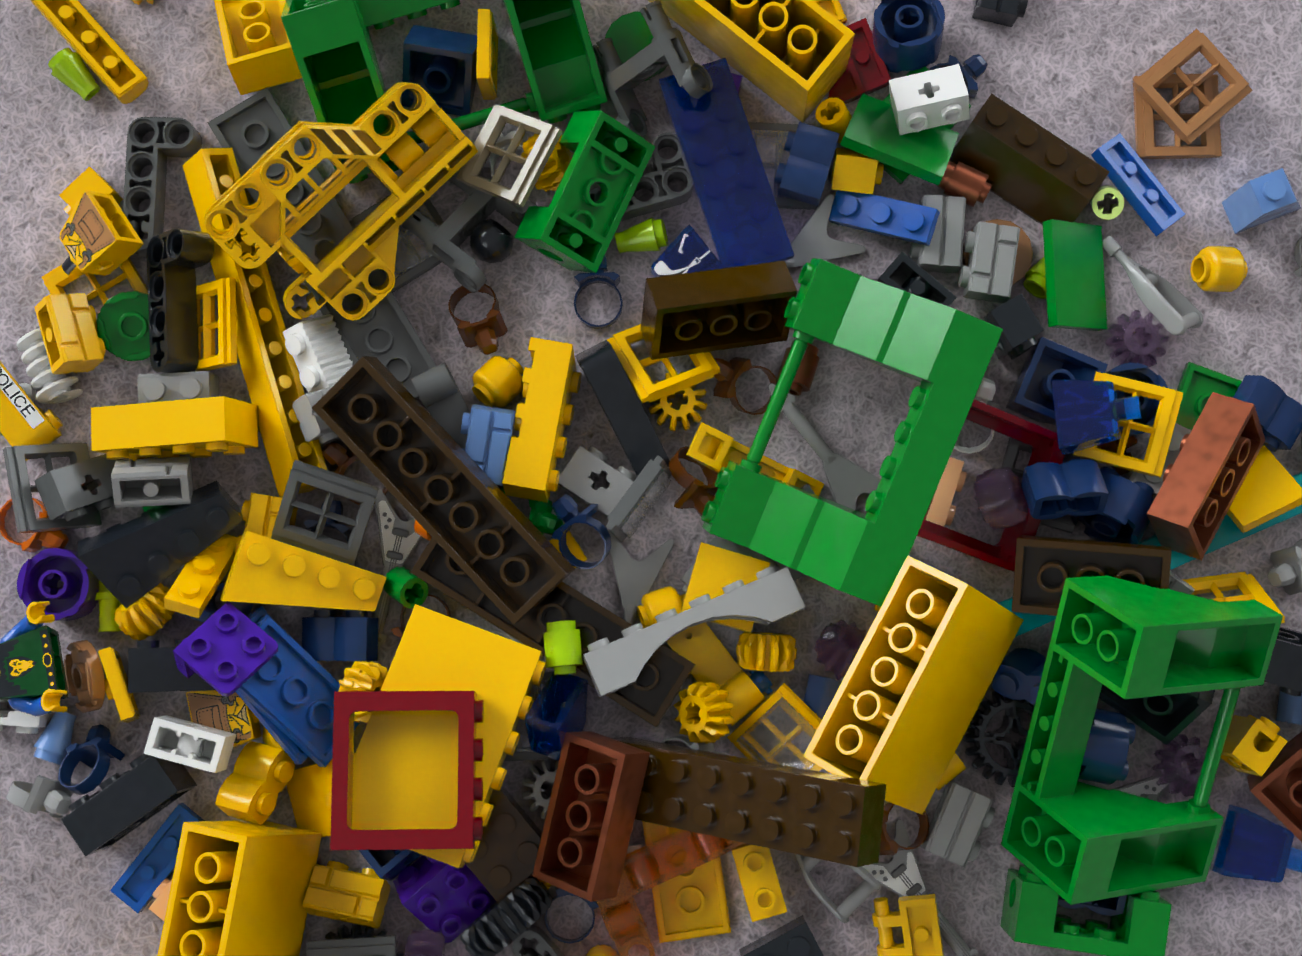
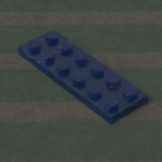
(727, 171)

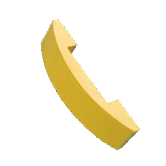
(716, 448)

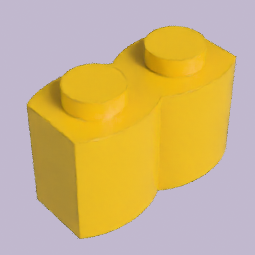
(255, 783)

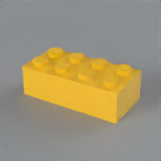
(175, 428)

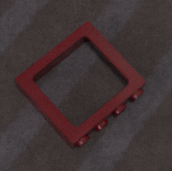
(1044, 449)
(470, 788)

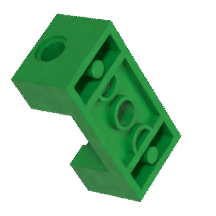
(574, 227)
(1032, 919)

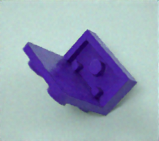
(225, 650)
(442, 895)

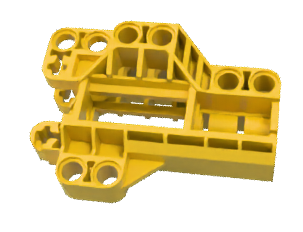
(375, 239)

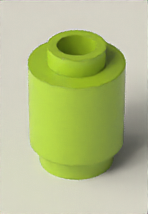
(562, 647)

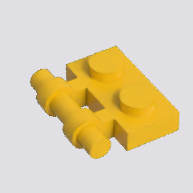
(919, 926)

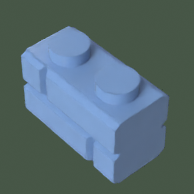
(488, 438)

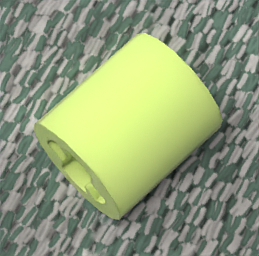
(1115, 209)

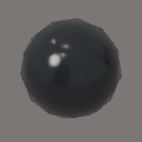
(491, 241)

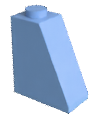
(1261, 201)

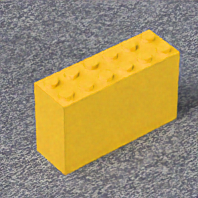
(779, 45)
(914, 685)
(410, 758)
(239, 889)

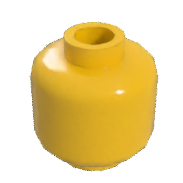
(1218, 269)
(498, 381)
(657, 603)

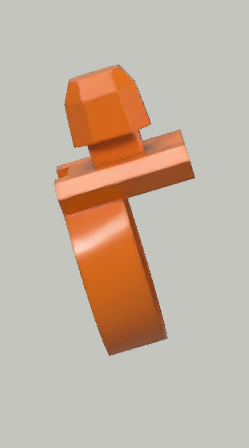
(48, 539)

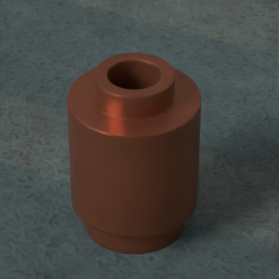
(965, 182)
(806, 371)

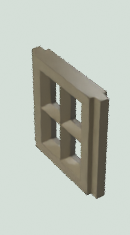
(532, 165)

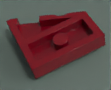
(865, 68)

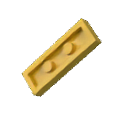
(201, 578)

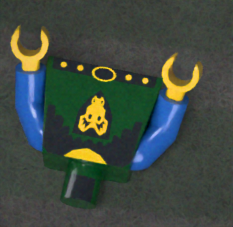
(33, 664)

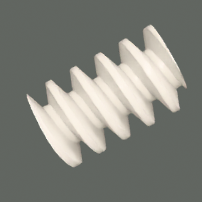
(50, 387)

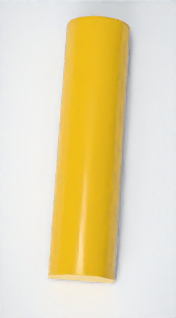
(95, 47)

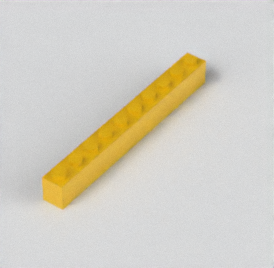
(261, 347)

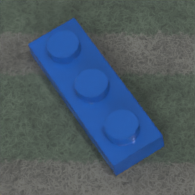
(1138, 184)
(884, 216)
(154, 862)

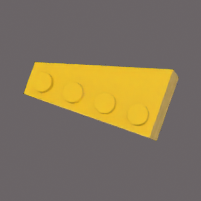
(542, 421)
(287, 575)

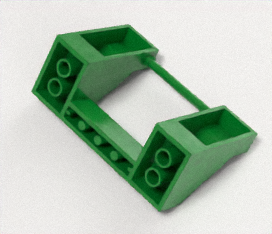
(345, 77)
(906, 335)
(1139, 645)

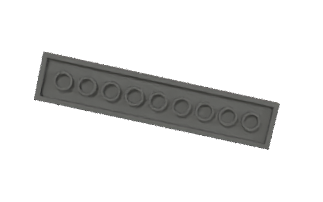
(385, 330)

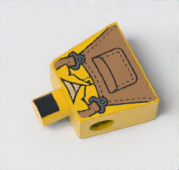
(97, 236)
(224, 713)

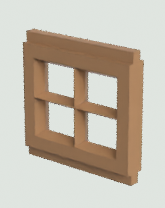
(1213, 109)
(1145, 124)

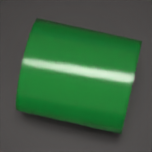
(405, 587)

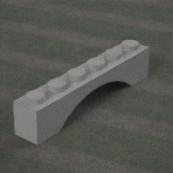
(761, 601)

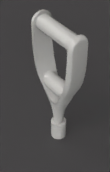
(1157, 294)
(852, 902)

